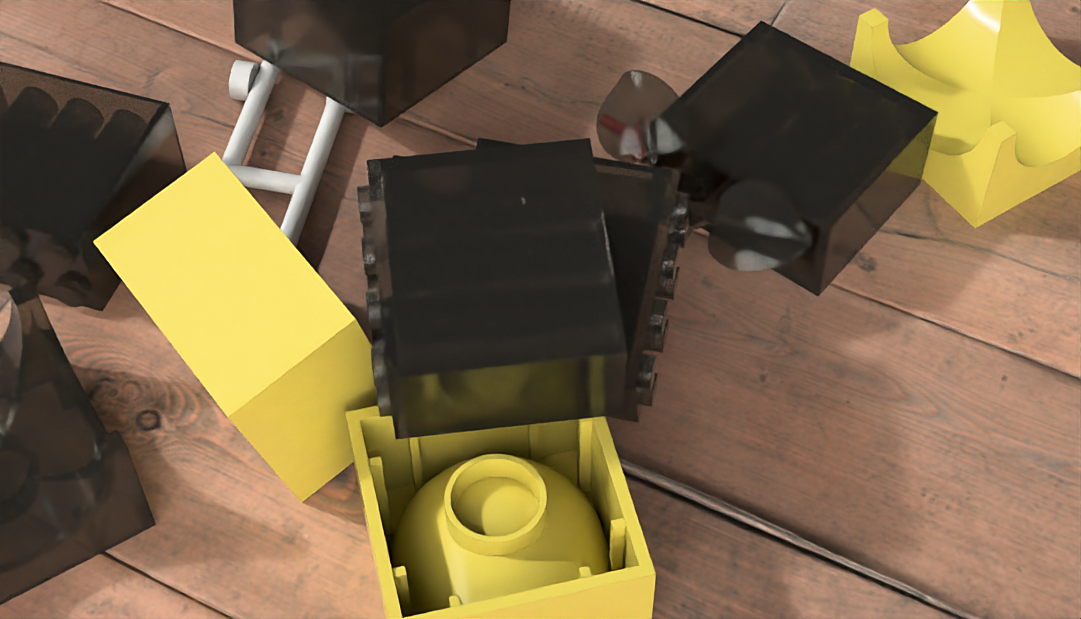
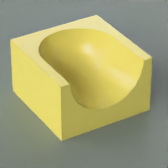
(248, 320)
(501, 522)

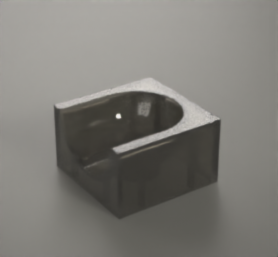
(372, 52)

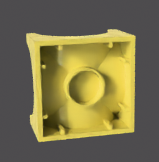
(1000, 98)

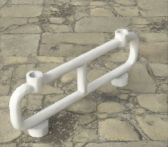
(254, 87)

